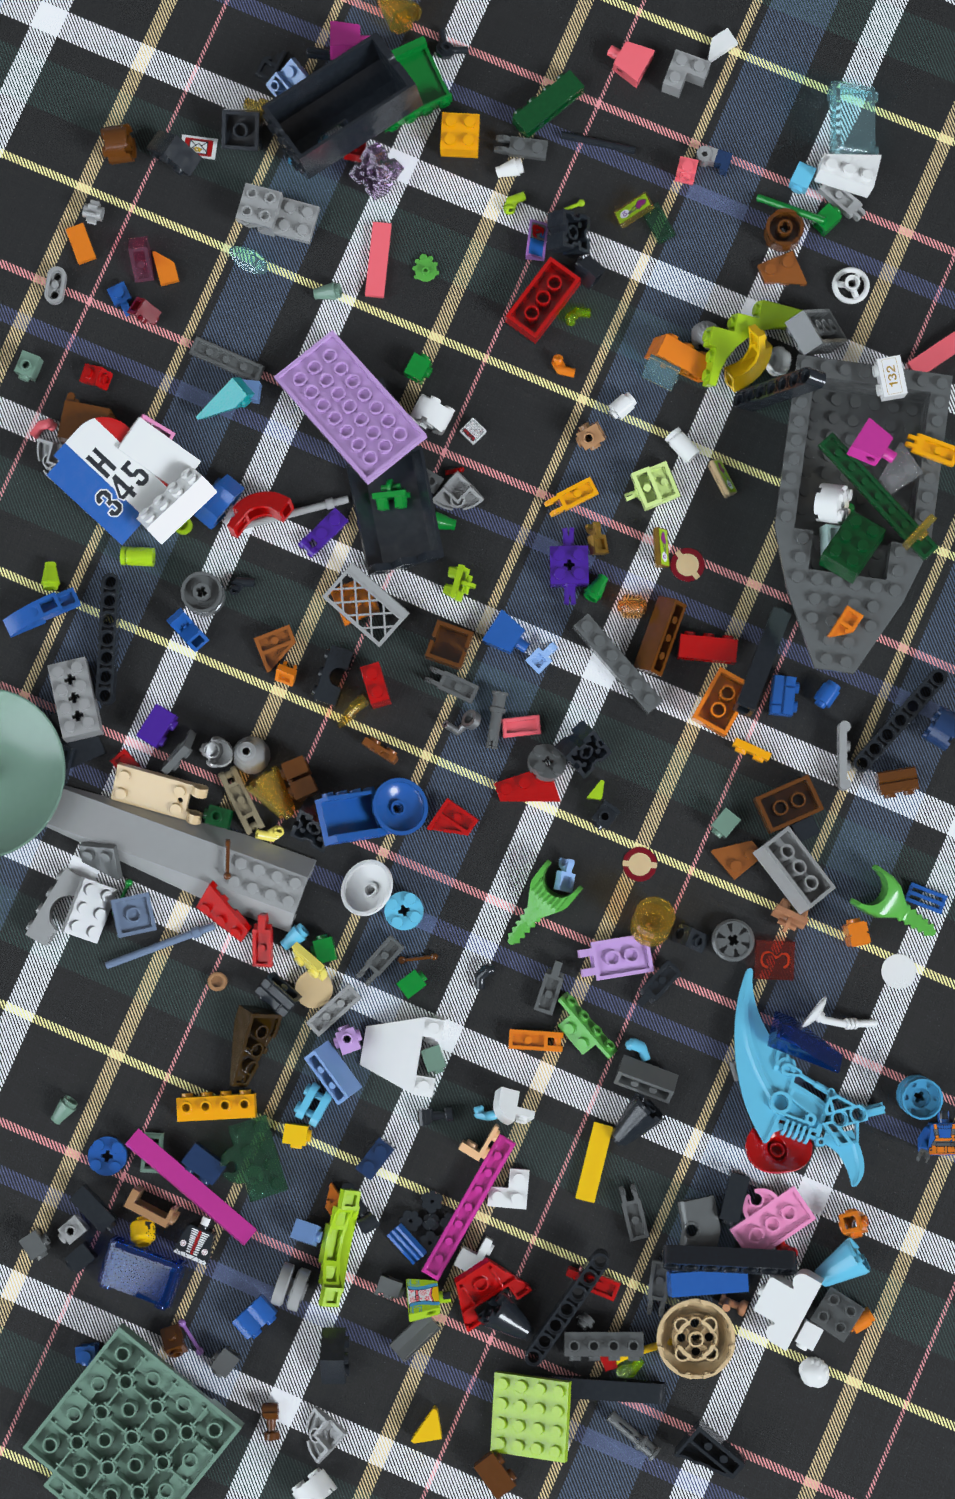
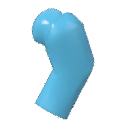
(639, 1046)
(484, 1115)

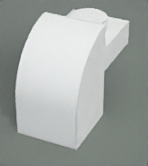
(506, 1107)
(469, 1258)

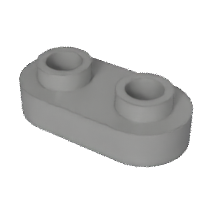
(55, 286)

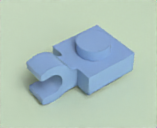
(540, 659)
(565, 878)

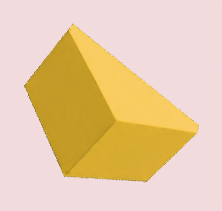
(429, 1429)

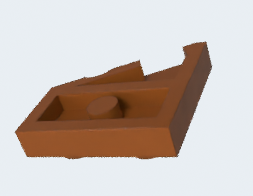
(782, 270)
(274, 645)
(374, 745)
(736, 857)

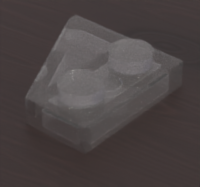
(900, 471)

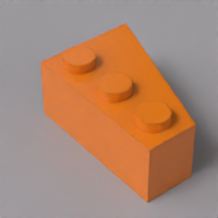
(679, 354)

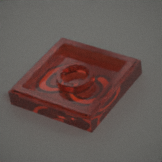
(774, 960)

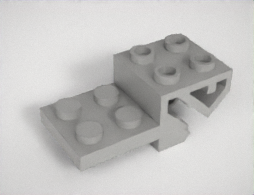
(276, 214)

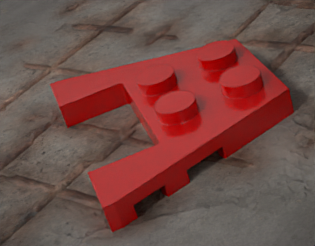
(482, 1283)

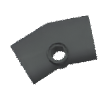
(702, 1214)

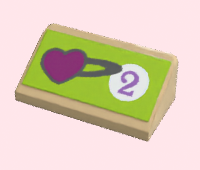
(722, 478)

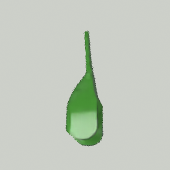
(541, 903)
(892, 904)

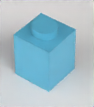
(802, 178)

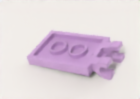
(617, 958)

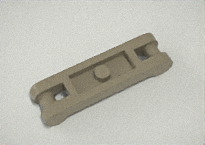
(241, 800)

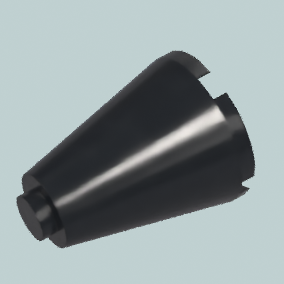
(636, 1120)

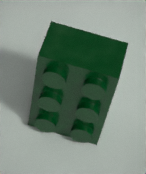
(852, 547)

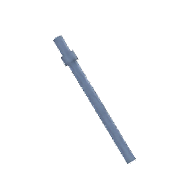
(195, 932)

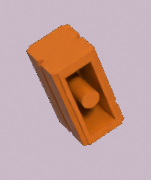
(856, 932)

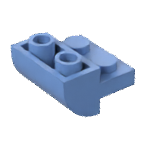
(287, 77)

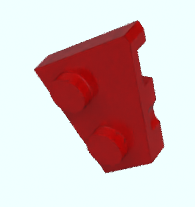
(453, 819)

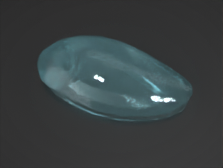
(248, 260)

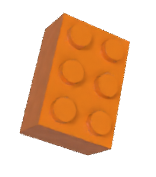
(717, 703)

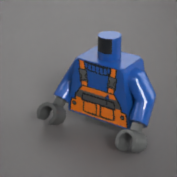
(937, 1137)

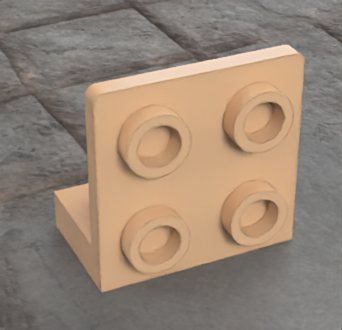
(471, 1149)

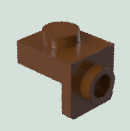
(173, 1341)

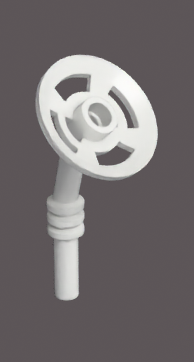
(848, 1023)

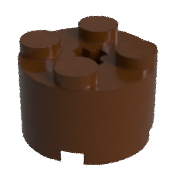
(118, 144)
(793, 226)

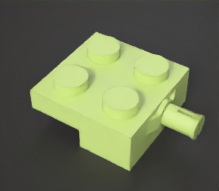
(653, 486)

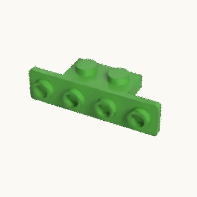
(582, 1030)

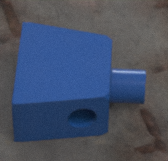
(505, 634)

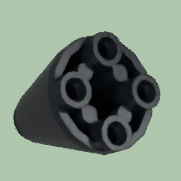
(506, 1317)

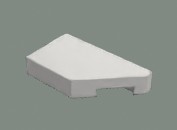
(721, 44)

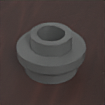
(585, 1321)

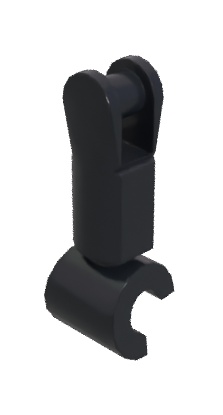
(366, 1220)

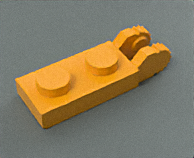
(573, 496)

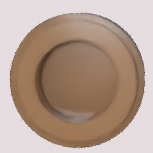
(217, 981)

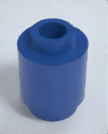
(827, 694)

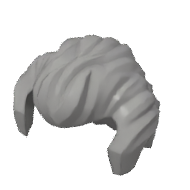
(697, 333)
(218, 752)

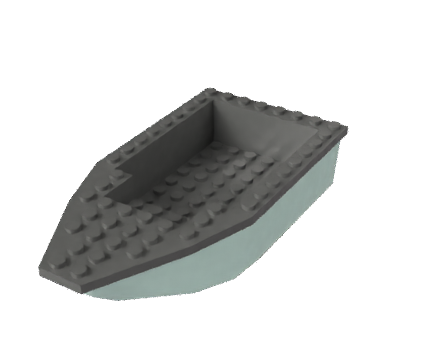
(883, 584)

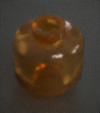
(632, 606)

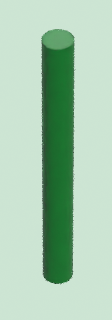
(801, 212)

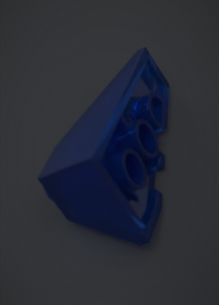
(802, 1043)

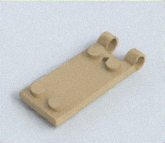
(157, 792)

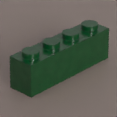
(547, 104)

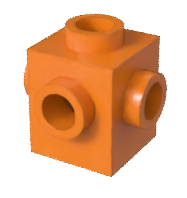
(847, 1223)

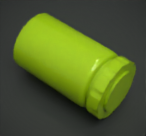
(137, 556)

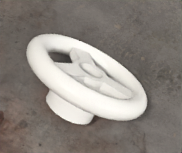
(855, 279)

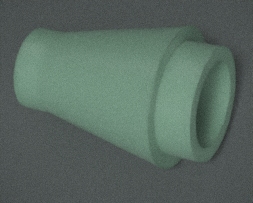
(328, 292)
(64, 1108)

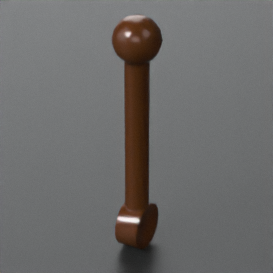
(227, 875)
(402, 960)

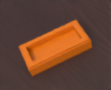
(81, 243)

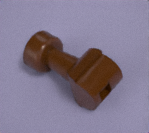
(271, 1413)

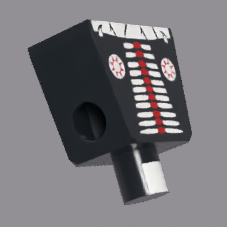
(197, 1241)

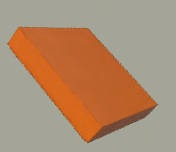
(349, 608)

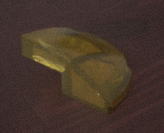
(356, 705)

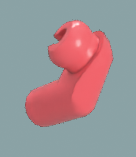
(43, 425)

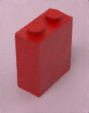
(375, 685)

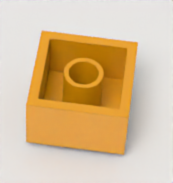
(460, 135)

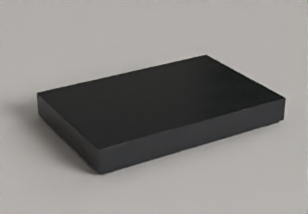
(85, 749)

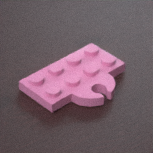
(772, 1219)

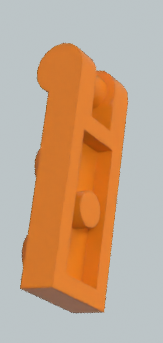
(535, 1040)

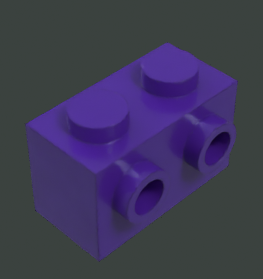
(157, 726)

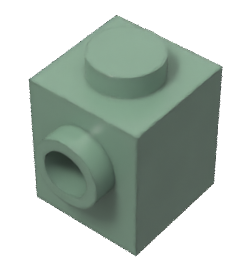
(28, 366)

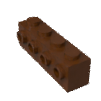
(657, 636)

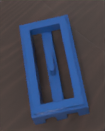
(941, 904)
(406, 1246)

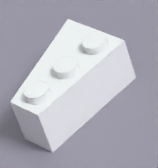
(849, 172)

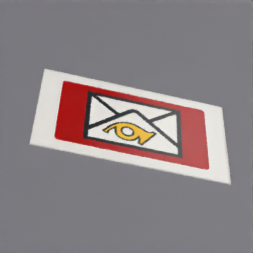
(201, 145)

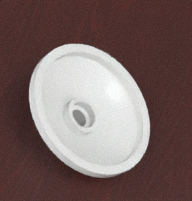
(360, 883)

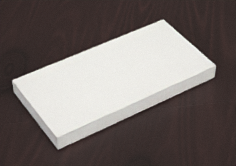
(156, 452)

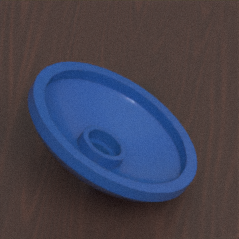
(410, 802)

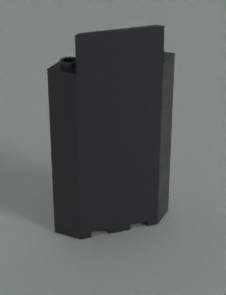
(397, 536)

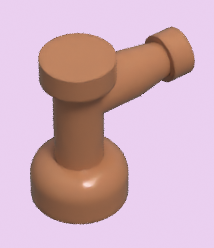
(727, 1303)

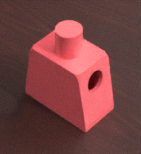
(631, 61)

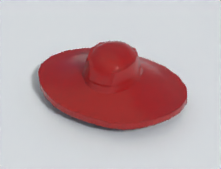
(778, 1154)

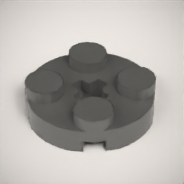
(539, 768)

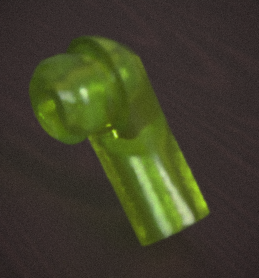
(575, 313)
(629, 1370)

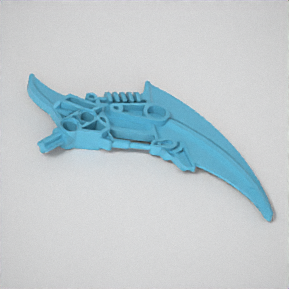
(771, 1095)

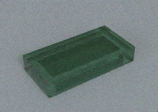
(659, 224)

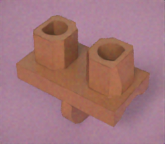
(789, 918)

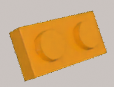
(744, 747)

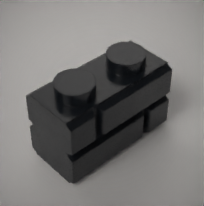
(278, 994)

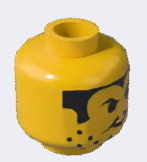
(142, 1232)

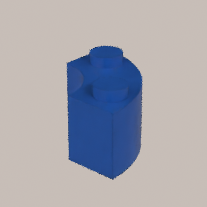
(227, 493)

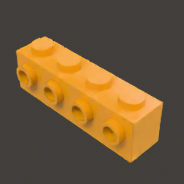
(216, 1106)

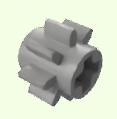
(93, 212)

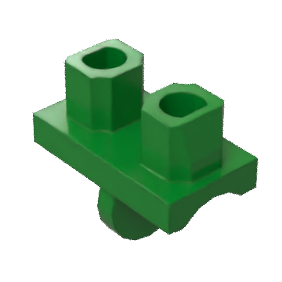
(399, 496)

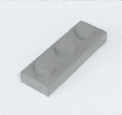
(333, 1010)

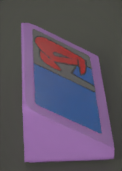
(536, 240)

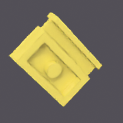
(314, 966)

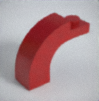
(259, 505)

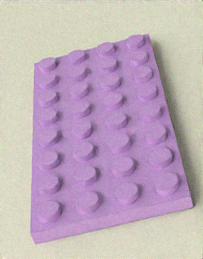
(350, 407)

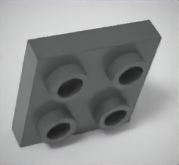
(837, 1314)

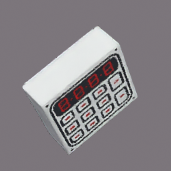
(473, 431)

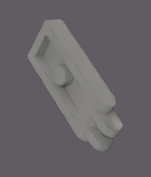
(844, 201)

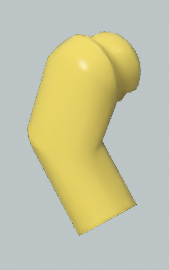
(271, 834)

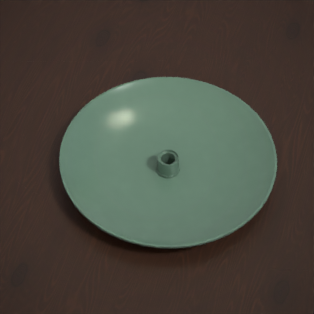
(29, 771)

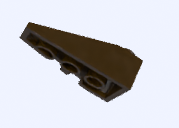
(251, 1036)

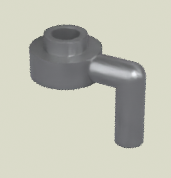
(470, 721)

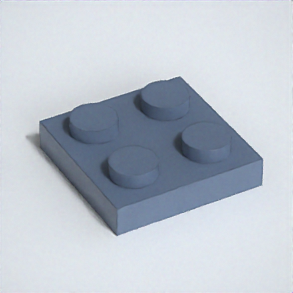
(133, 915)

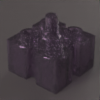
(376, 171)

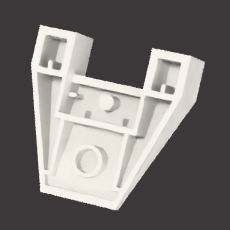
(395, 1049)

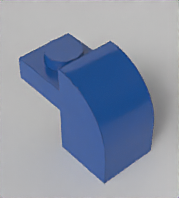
(187, 630)

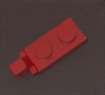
(262, 942)
(605, 1287)

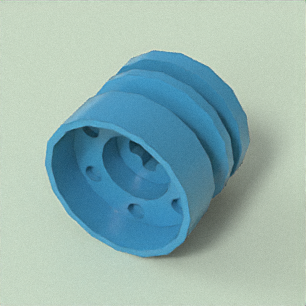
(930, 1100)

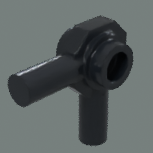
(445, 49)

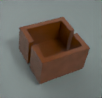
(449, 645)
(299, 778)

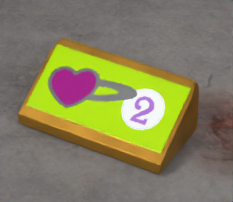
(661, 548)

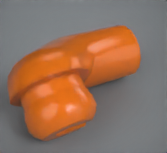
(560, 367)

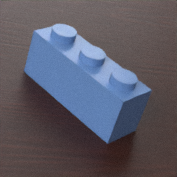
(333, 1072)

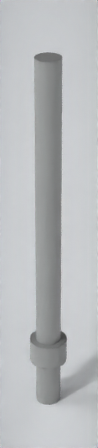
(328, 504)

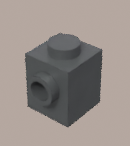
(36, 1244)
(224, 1361)

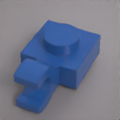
(120, 296)

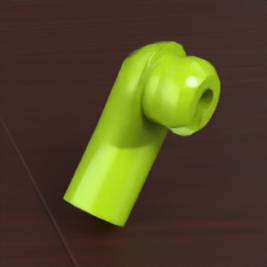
(511, 202)

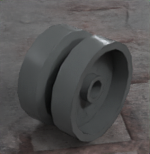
(195, 585)

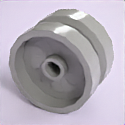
(291, 1287)

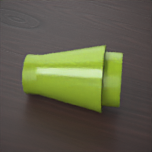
(50, 578)

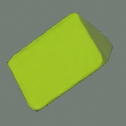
(597, 792)

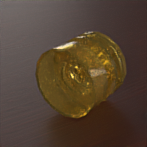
(655, 912)

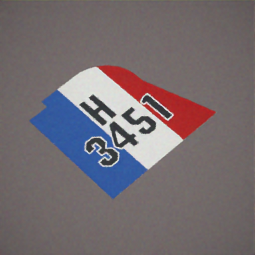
(104, 478)

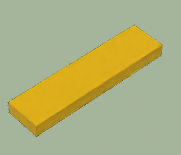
(594, 1162)

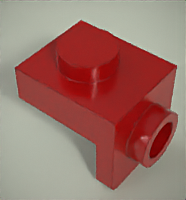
(96, 376)

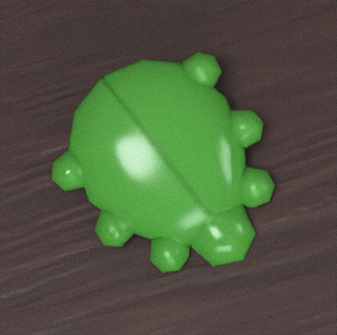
(425, 268)

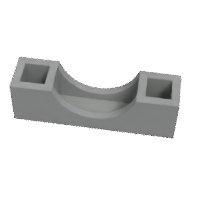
(43, 927)

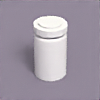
(682, 445)

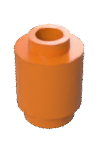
(864, 1321)

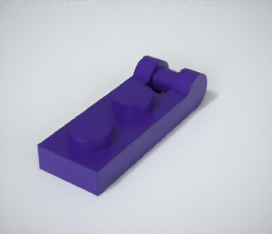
(323, 532)

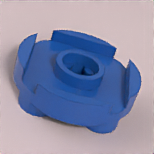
(113, 1165)

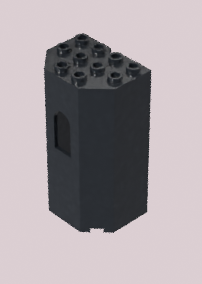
(358, 86)

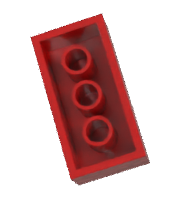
(543, 300)

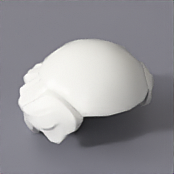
(779, 361)
(814, 1372)

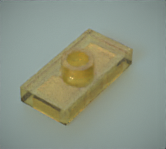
(920, 533)

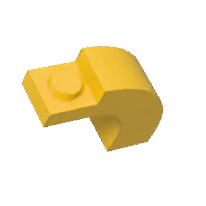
(752, 363)

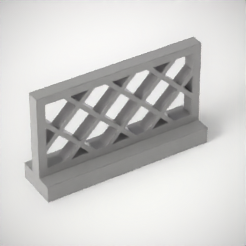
(377, 592)

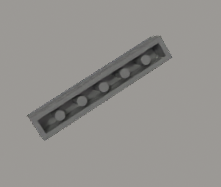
(617, 664)

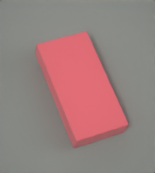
(521, 726)

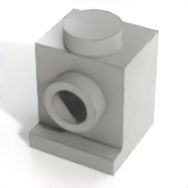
(77, 1224)

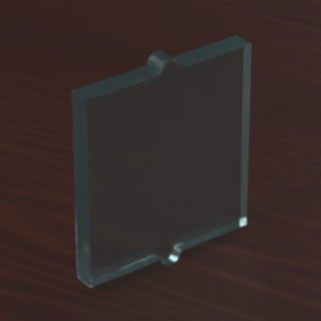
(661, 372)

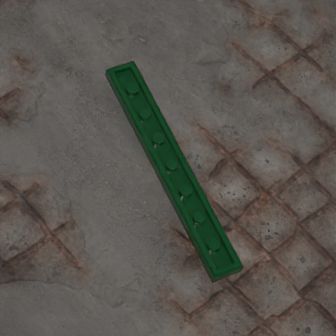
(875, 494)

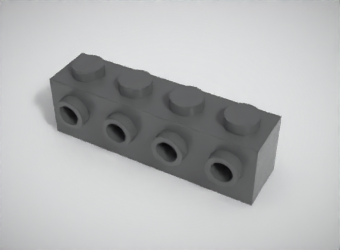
(604, 1345)

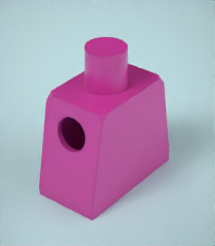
(343, 37)
(872, 444)

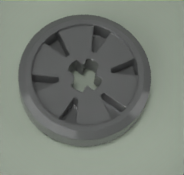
(721, 942)

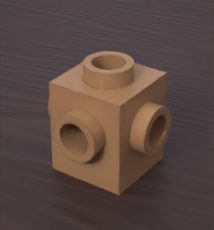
(590, 429)

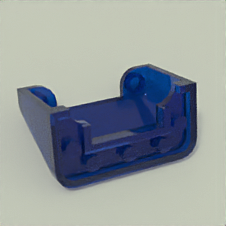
(141, 1273)

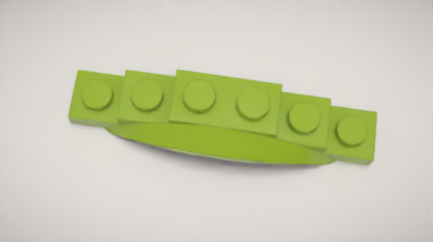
(336, 1247)

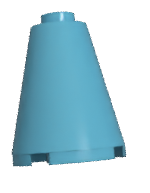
(843, 1264)

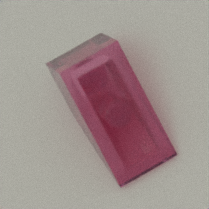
(141, 259)

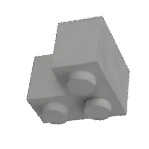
(685, 68)

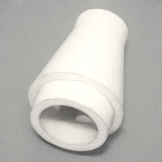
(510, 168)

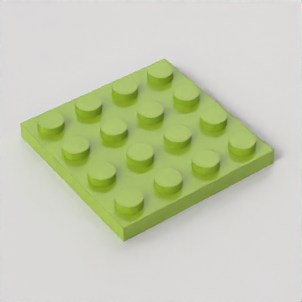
(531, 1416)

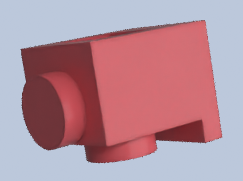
(686, 170)

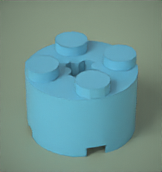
(413, 916)

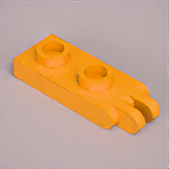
(932, 449)

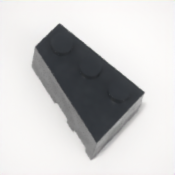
(710, 1450)

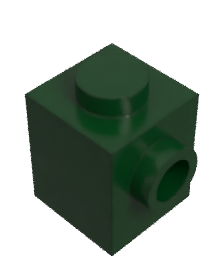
(218, 816)

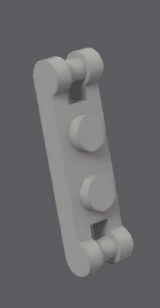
(843, 764)

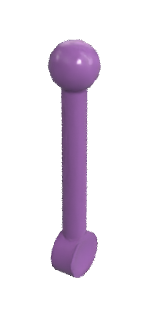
(182, 1323)

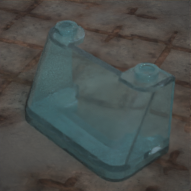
(852, 118)

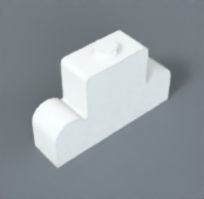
(787, 1304)

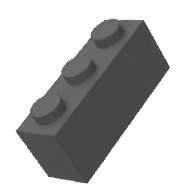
(646, 1079)

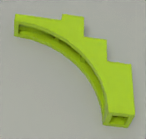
(723, 342)

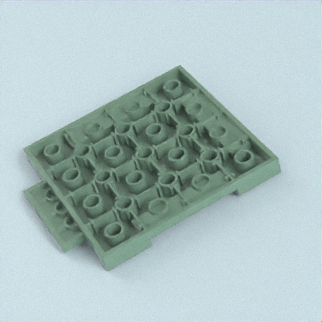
(131, 1428)

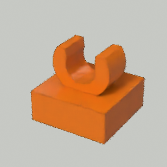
(286, 674)

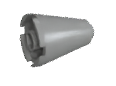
(257, 758)

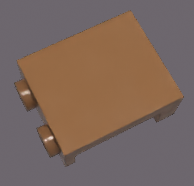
(149, 1211)

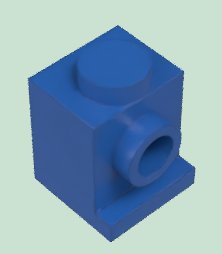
(86, 1352)

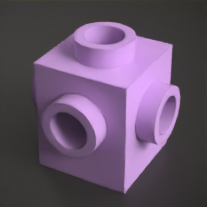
(347, 1047)

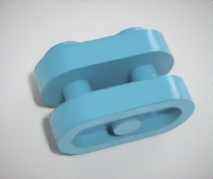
(302, 1108)

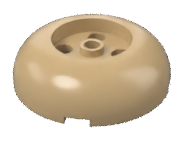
(713, 1354)

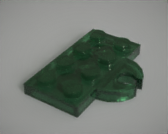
(254, 1159)

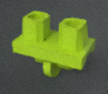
(461, 584)

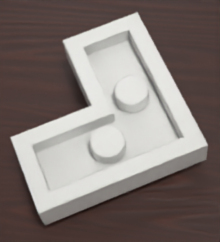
(513, 1196)

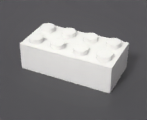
(176, 504)

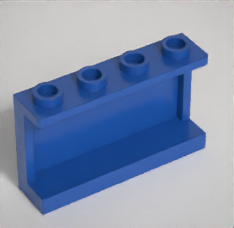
(348, 816)

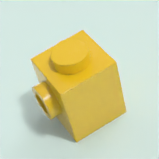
(296, 1135)

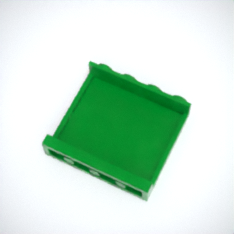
(424, 72)

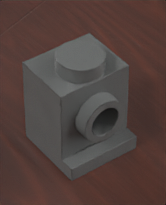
(390, 1287)

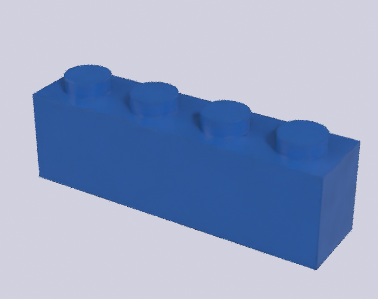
(704, 1283)

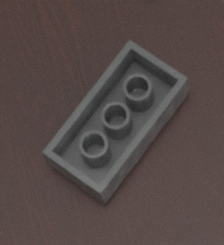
(815, 332)

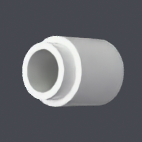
(622, 406)

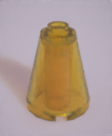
(400, 14)
(273, 793)

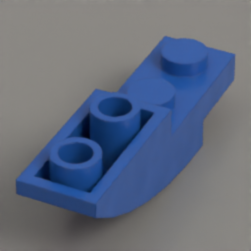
(40, 611)

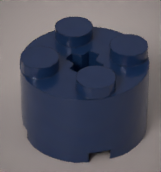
(941, 728)

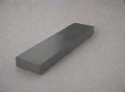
(226, 359)

